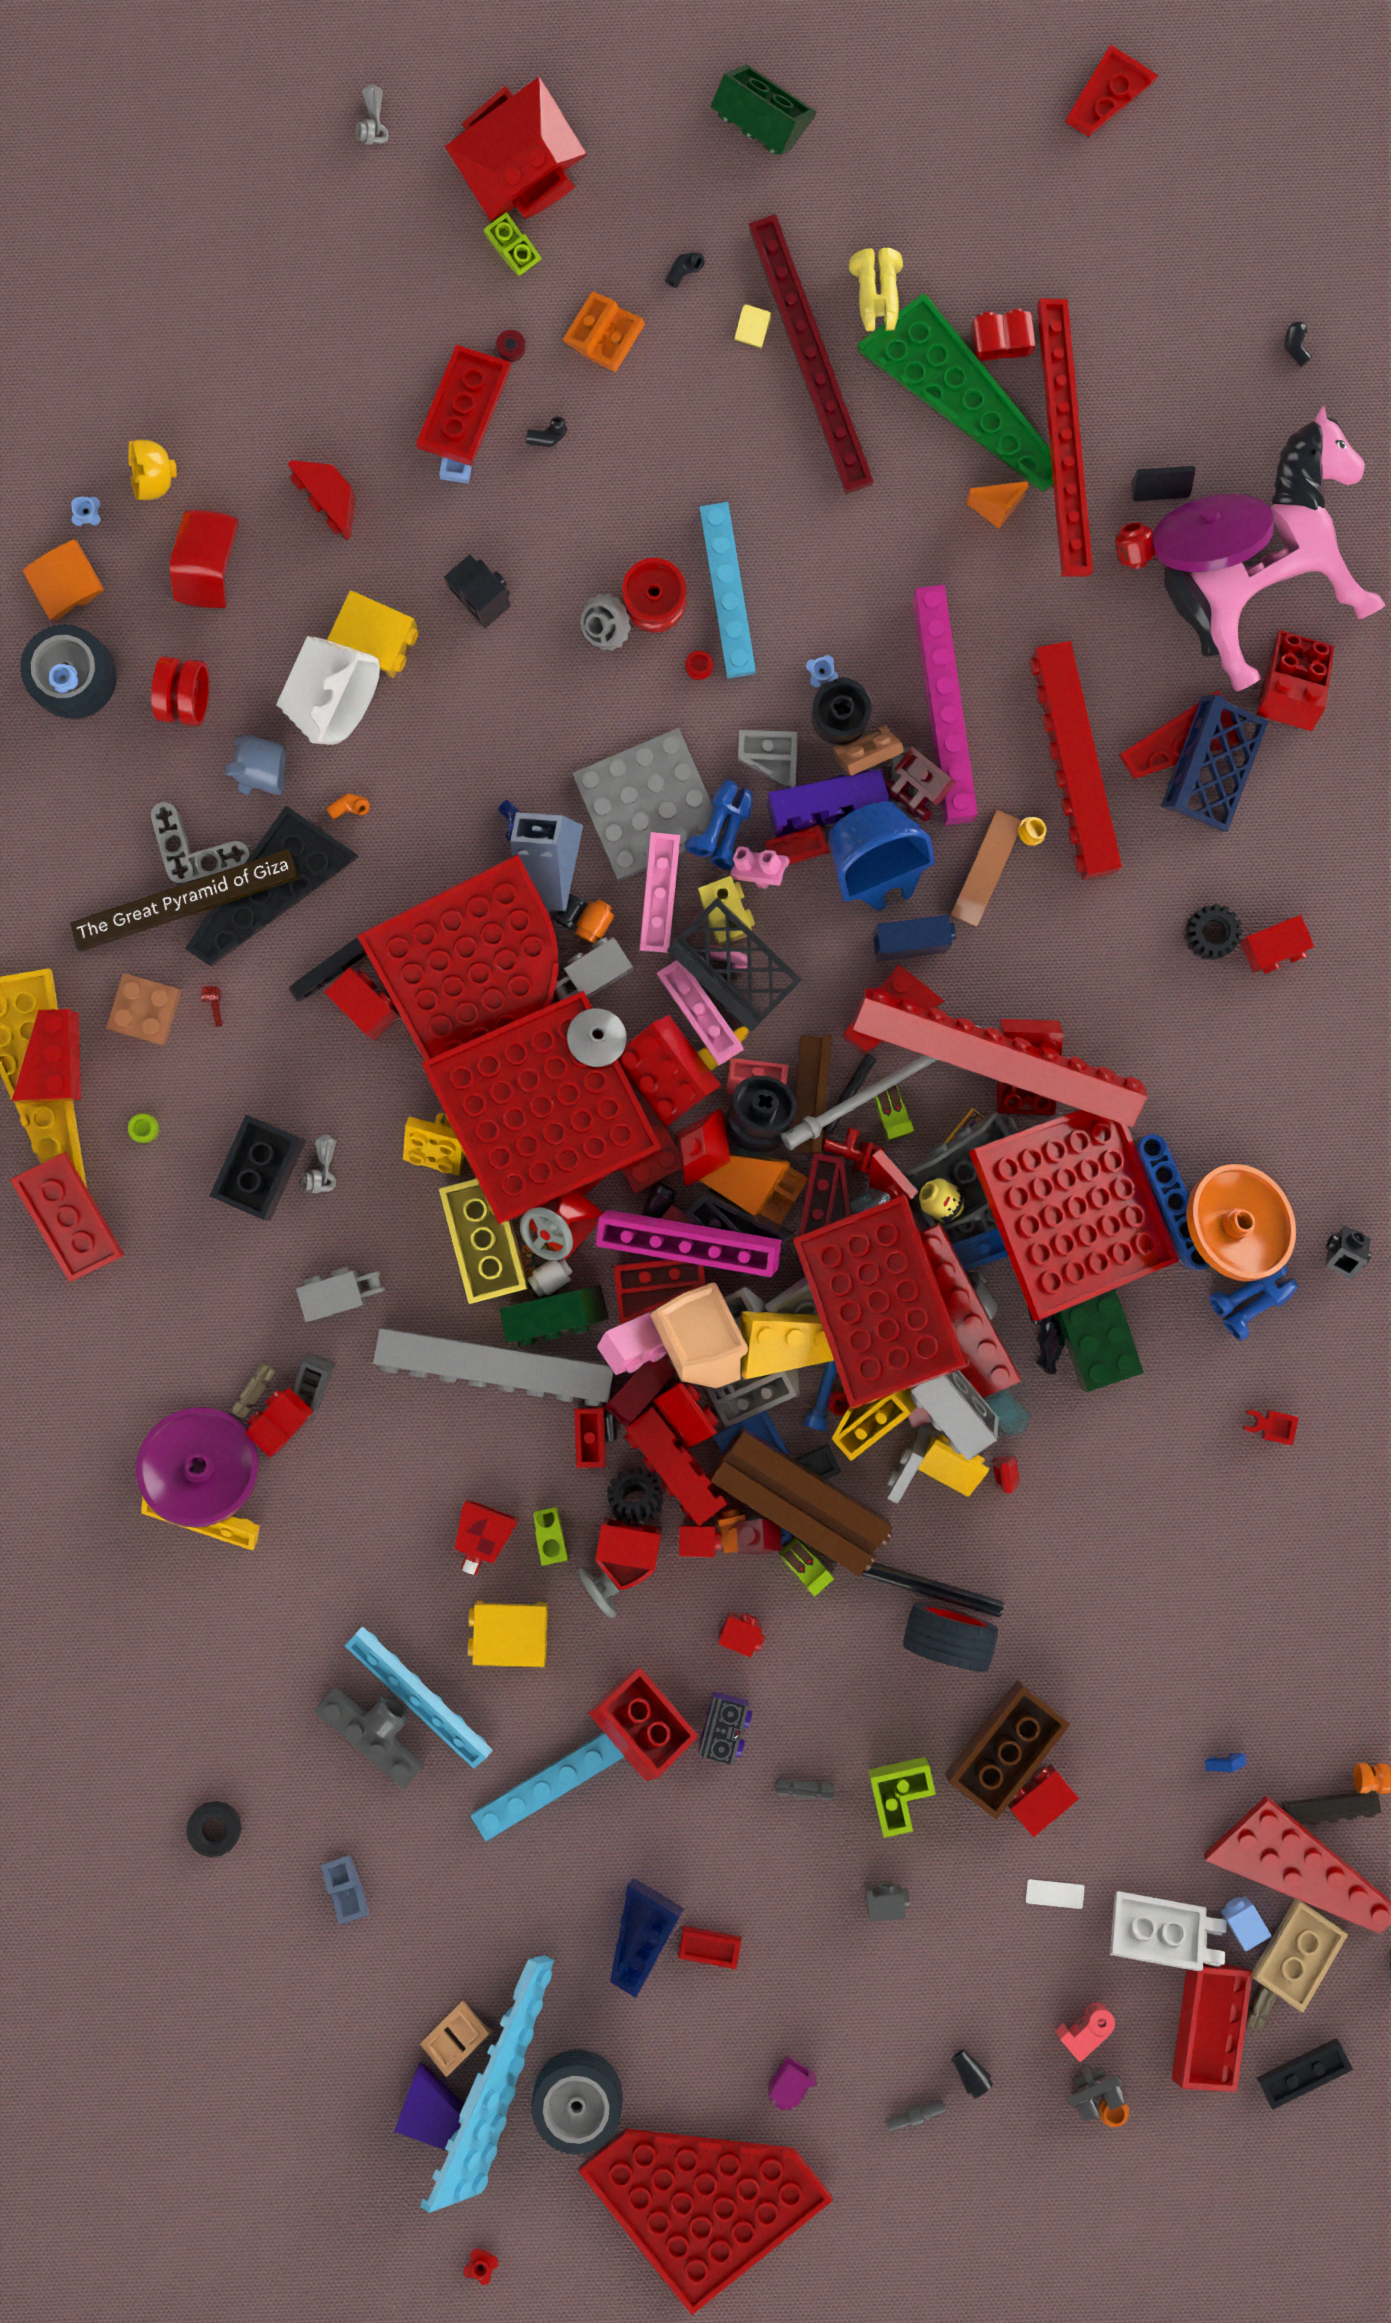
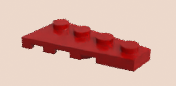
(1165, 744)

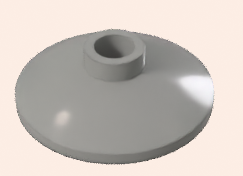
(596, 1051)

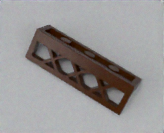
(811, 1086)

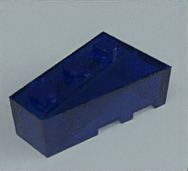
(643, 1934)

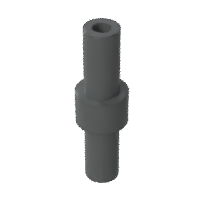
(915, 2116)

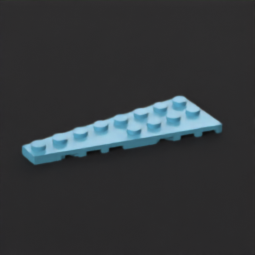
(486, 2107)

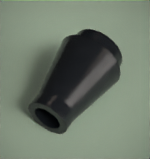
(658, 1200)
(972, 2074)

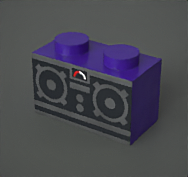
(724, 1728)

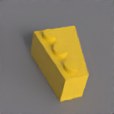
(870, 1422)

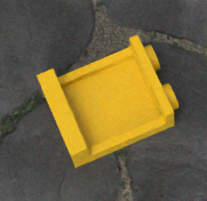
(375, 631)
(509, 1634)

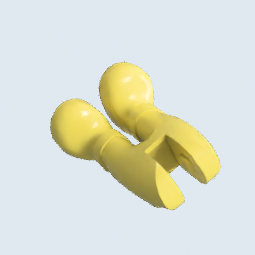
(871, 303)

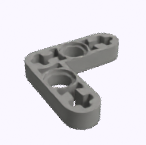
(192, 861)

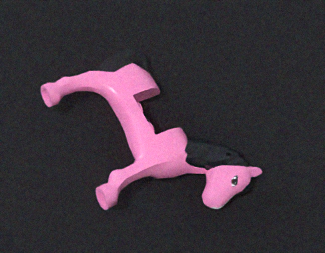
(1216, 598)

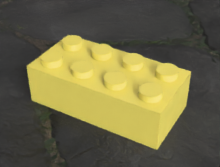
(484, 1250)

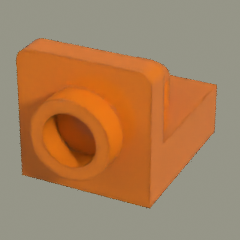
(727, 1526)

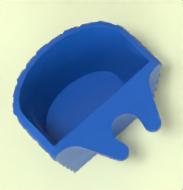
(878, 852)

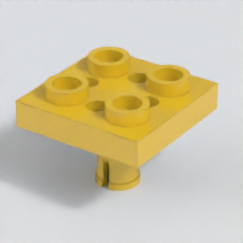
(432, 1145)

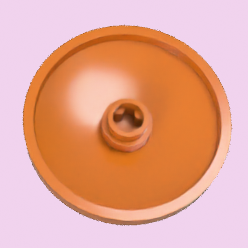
(1241, 1222)

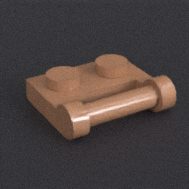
(868, 751)

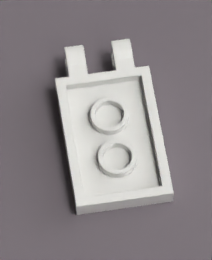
(1164, 1932)

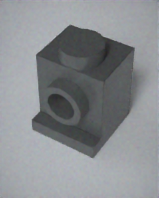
(886, 1901)

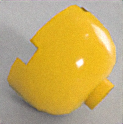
(150, 469)

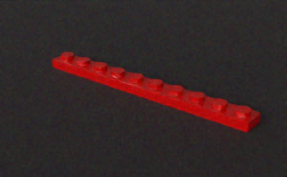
(1064, 438)

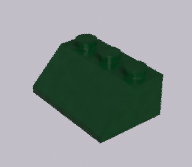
(762, 109)

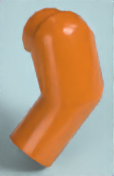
(349, 803)

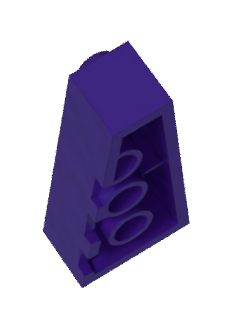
(824, 801)

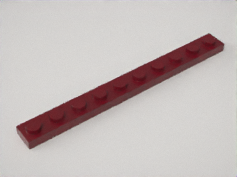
(810, 354)

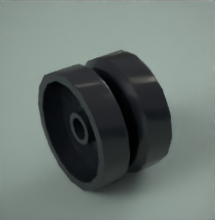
(760, 1113)

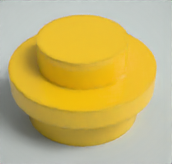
(1032, 831)

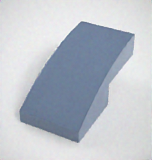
(346, 1890)

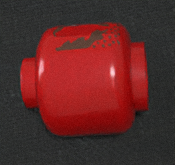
(1134, 545)

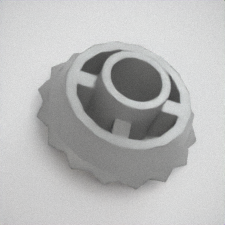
(605, 622)

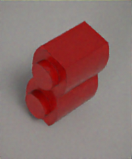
(1003, 335)
(279, 1422)

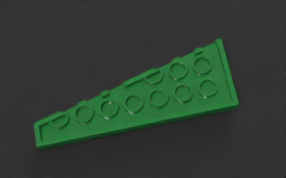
(946, 375)

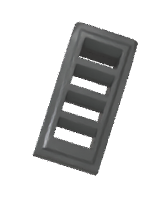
(307, 1369)

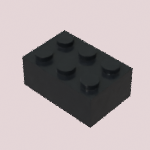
(257, 1168)

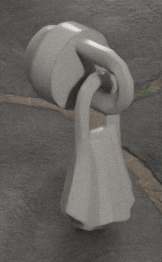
(368, 128)
(312, 1180)

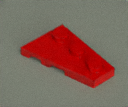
(1109, 90)

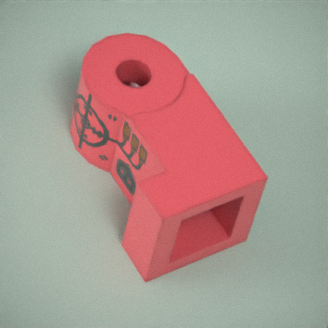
(1087, 2031)

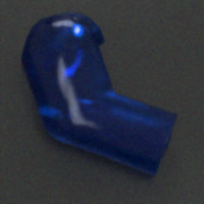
(509, 811)

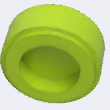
(143, 1128)

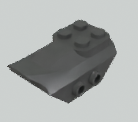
(954, 1164)

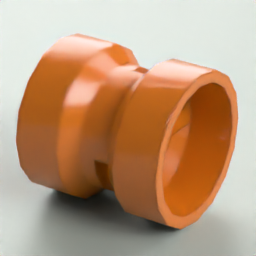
(1372, 1778)

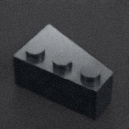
(721, 1213)

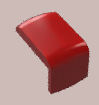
(202, 558)

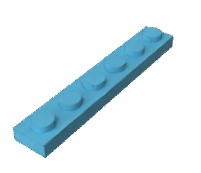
(727, 590)
(418, 1697)
(546, 1786)

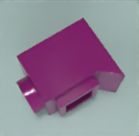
(790, 2084)

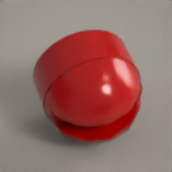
(833, 1407)

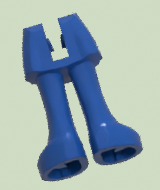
(737, 812)
(1271, 1295)

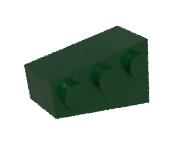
(553, 1315)

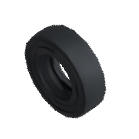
(204, 1845)

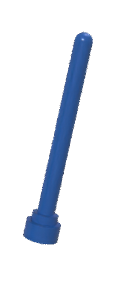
(817, 1417)

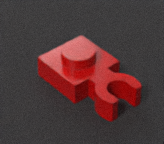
(1274, 1427)

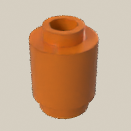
(594, 921)

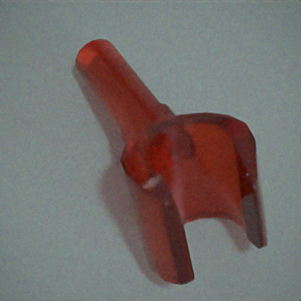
(213, 995)

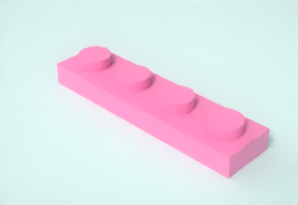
(659, 892)
(700, 1012)

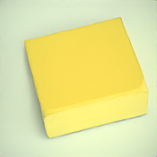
(753, 325)

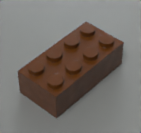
(1007, 1749)

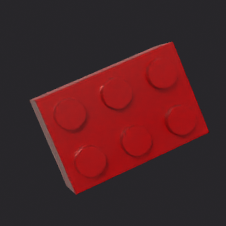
(667, 1070)
(643, 1724)

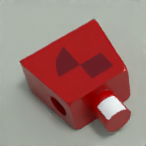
(482, 1534)

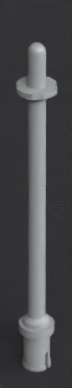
(812, 1126)

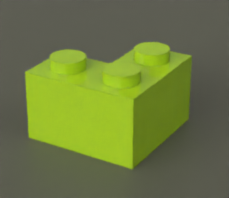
(896, 1785)

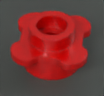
(487, 2260)

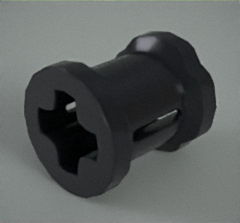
(569, 917)

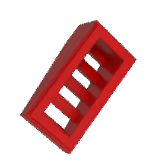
(1006, 1473)

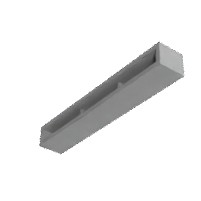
(493, 1365)

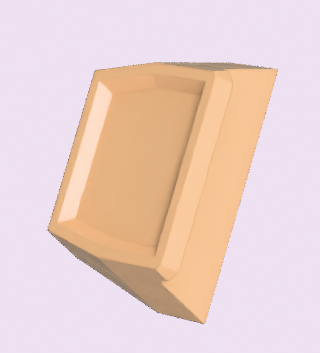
(701, 1337)

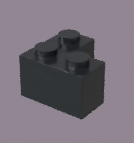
(479, 590)

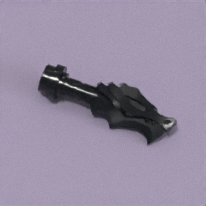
(1051, 1344)

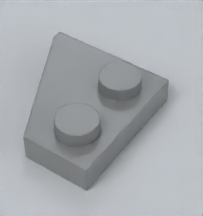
(770, 754)
(910, 1462)

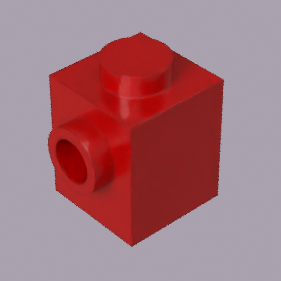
(699, 1540)
(741, 1634)

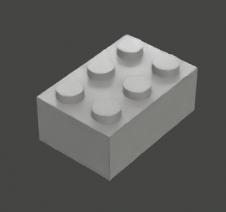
(958, 1412)

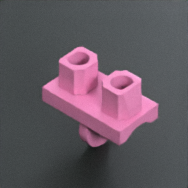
(761, 867)

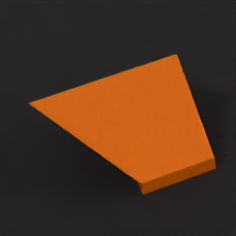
(996, 501)

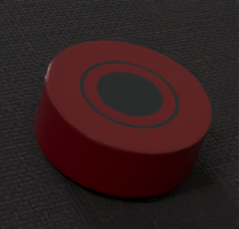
(511, 345)

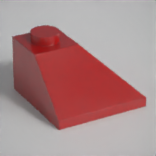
(703, 1147)

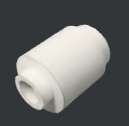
(550, 1277)

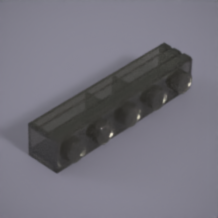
(1333, 1807)

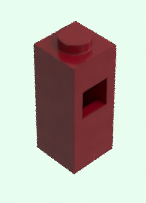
(640, 1389)

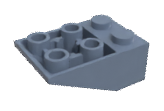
(549, 853)

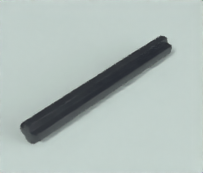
(935, 1589)

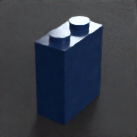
(913, 938)

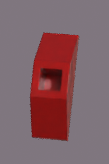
(327, 493)

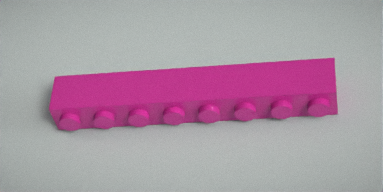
(944, 702)

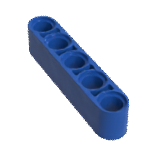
(1162, 1191)

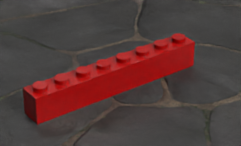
(1076, 760)

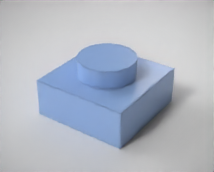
(454, 471)

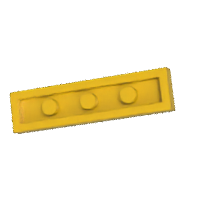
(231, 1530)

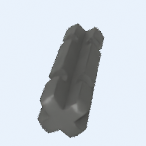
(804, 1789)

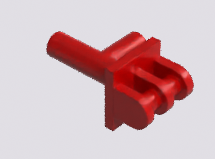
(860, 1156)

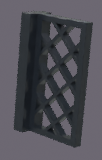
(713, 979)

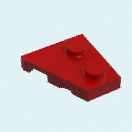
(888, 1178)

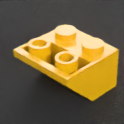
(952, 1468)

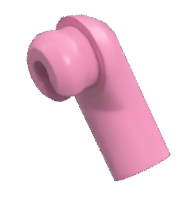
(737, 958)

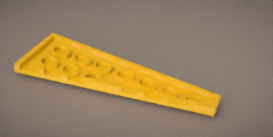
(48, 1124)

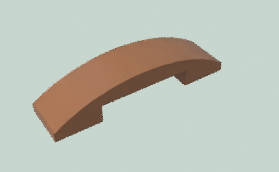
(986, 868)

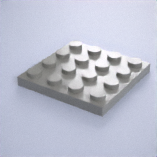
(642, 793)

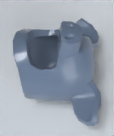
(258, 765)

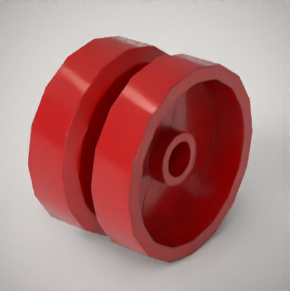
(663, 581)
(180, 691)

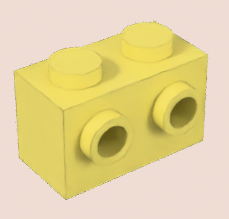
(731, 895)

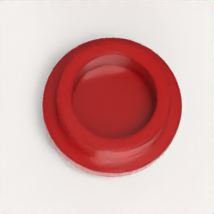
(699, 665)

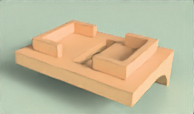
(466, 2028)

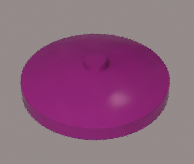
(1213, 532)
(197, 1467)

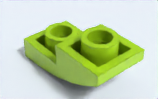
(512, 245)

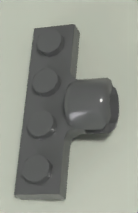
(373, 1733)

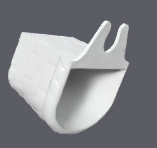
(329, 690)

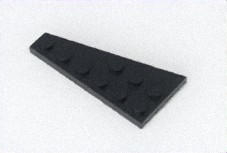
(316, 861)

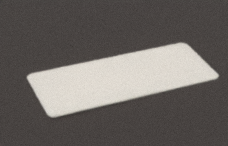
(1055, 1894)

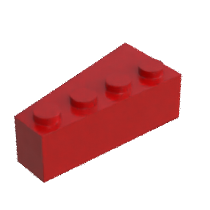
(676, 1465)

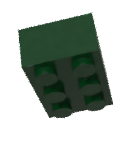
(1099, 1341)

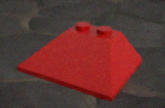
(514, 148)

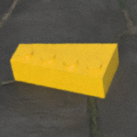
(781, 1342)

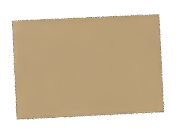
(1299, 1955)

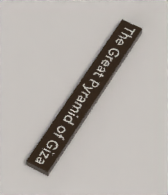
(184, 900)

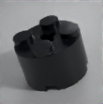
(841, 694)

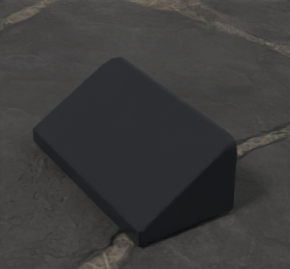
(1162, 483)

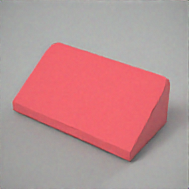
(742, 1069)

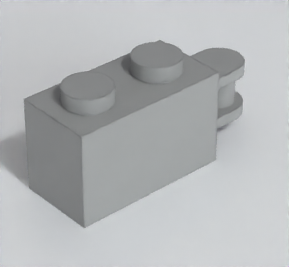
(595, 970)
(336, 1294)

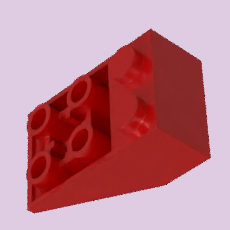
(1296, 681)
(1040, 1034)
(685, 1413)

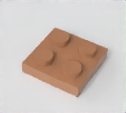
(143, 1009)

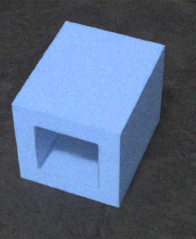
(1245, 1922)

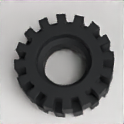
(1228, 923)
(639, 1510)

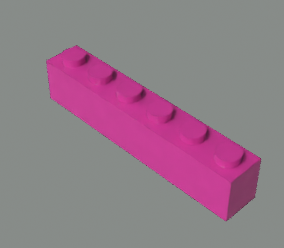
(688, 1243)

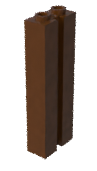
(801, 1501)

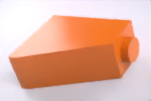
(748, 1180)

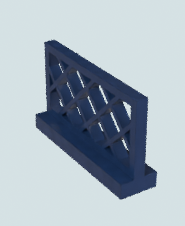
(1197, 749)

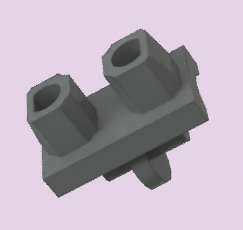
(1085, 2099)

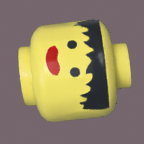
(941, 1200)

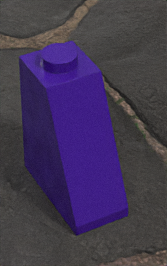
(429, 2110)

